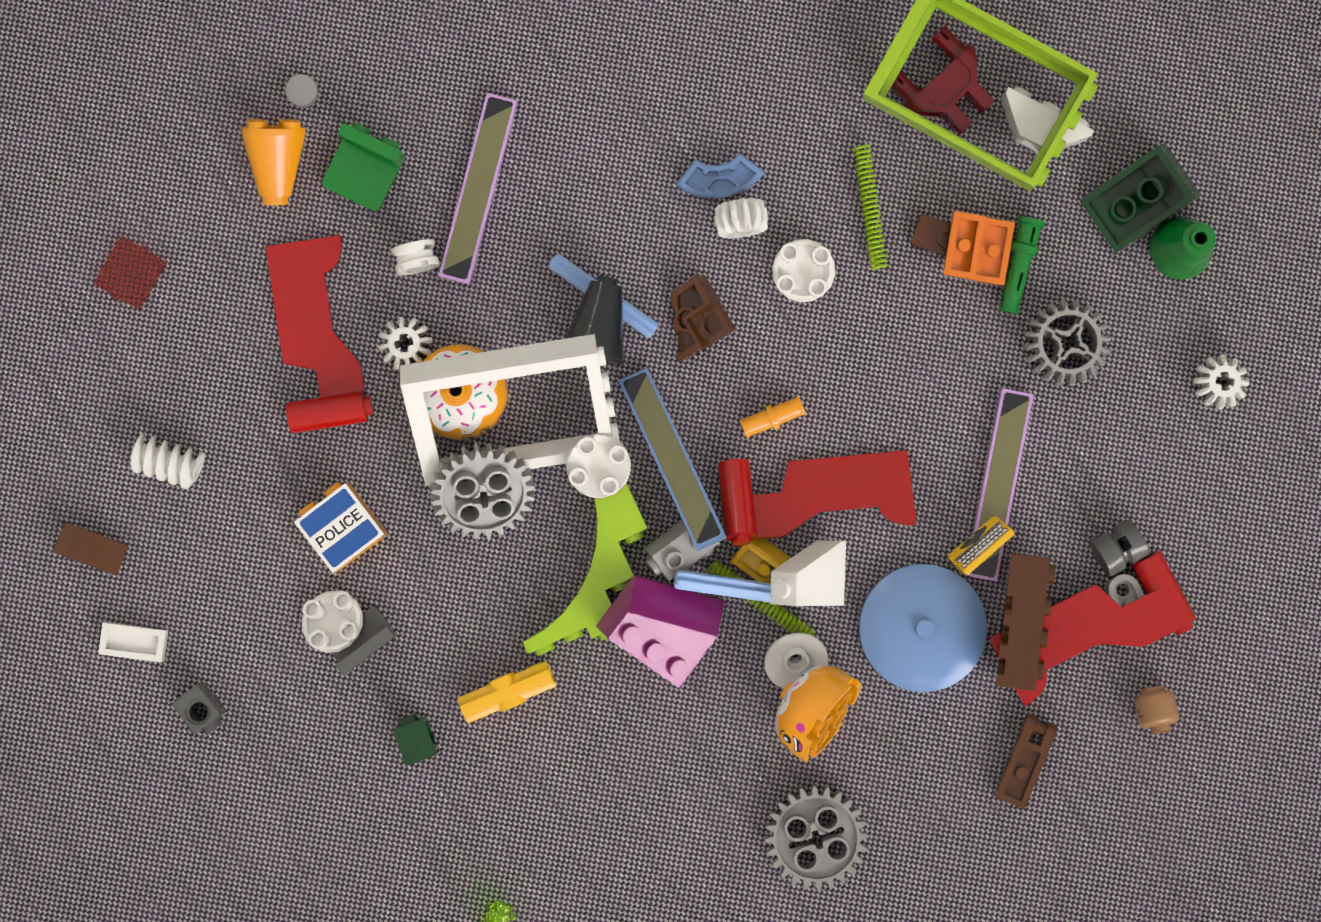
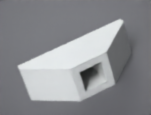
(1033, 120)

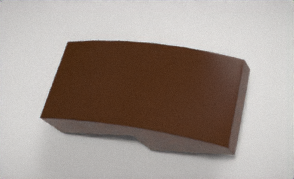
(90, 548)

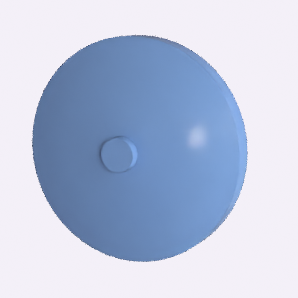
(922, 627)

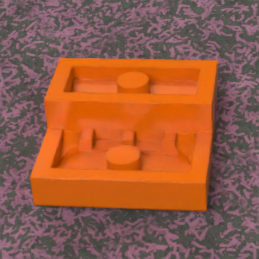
(978, 248)

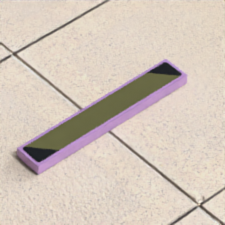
(478, 188)
(1002, 469)

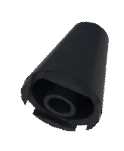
(601, 315)

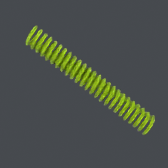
(872, 246)
(716, 566)

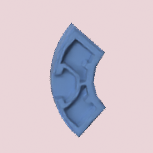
(720, 180)

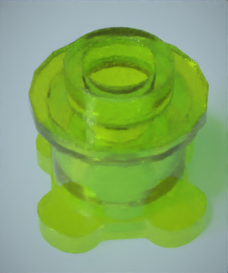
(499, 912)

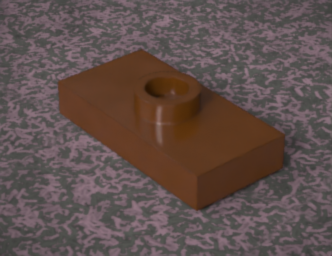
(931, 235)

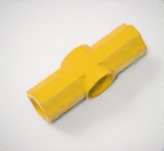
(506, 691)

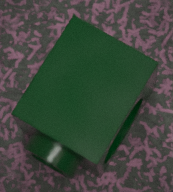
(415, 739)

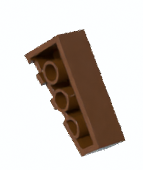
(1023, 621)

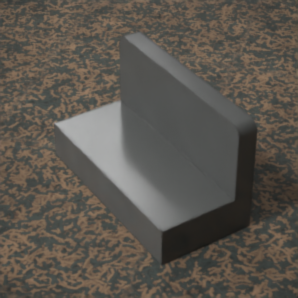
(373, 635)

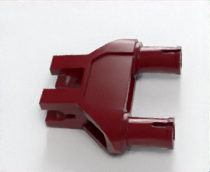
(951, 85)

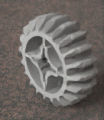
(1079, 348)

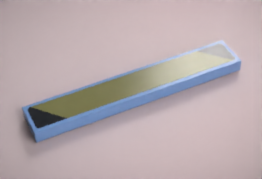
(672, 459)

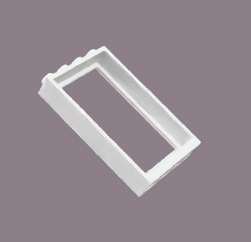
(500, 365)

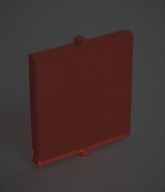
(130, 273)

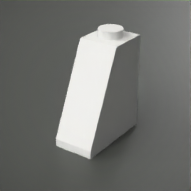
(811, 576)

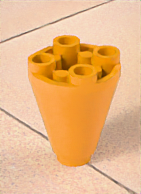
(274, 156)

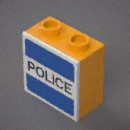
(340, 526)

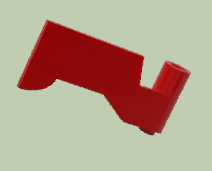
(309, 338)
(813, 488)
(1097, 619)

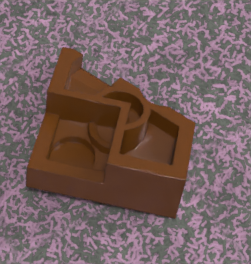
(698, 317)

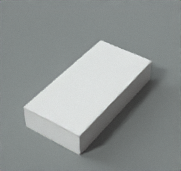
(133, 642)

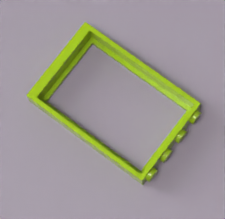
(1007, 36)

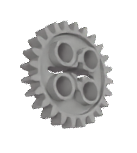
(482, 491)
(824, 866)

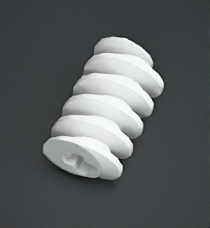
(166, 463)

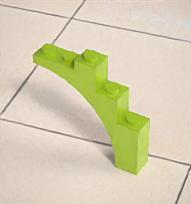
(617, 520)

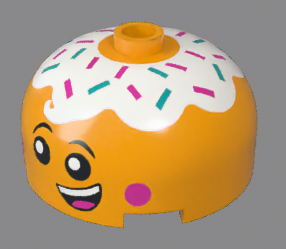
(472, 411)
(814, 709)

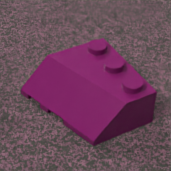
(663, 626)

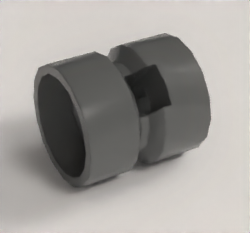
(1108, 552)

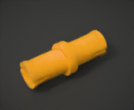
(772, 417)

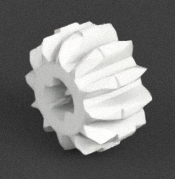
(741, 218)
(396, 338)
(1226, 371)

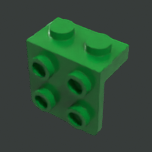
(363, 167)

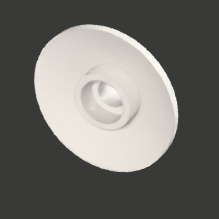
(782, 668)

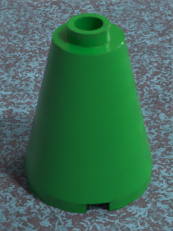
(1182, 247)

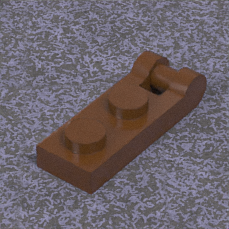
(1025, 762)

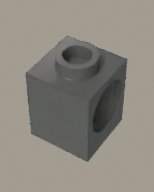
(186, 709)

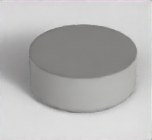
(302, 91)

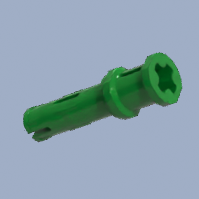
(1023, 250)

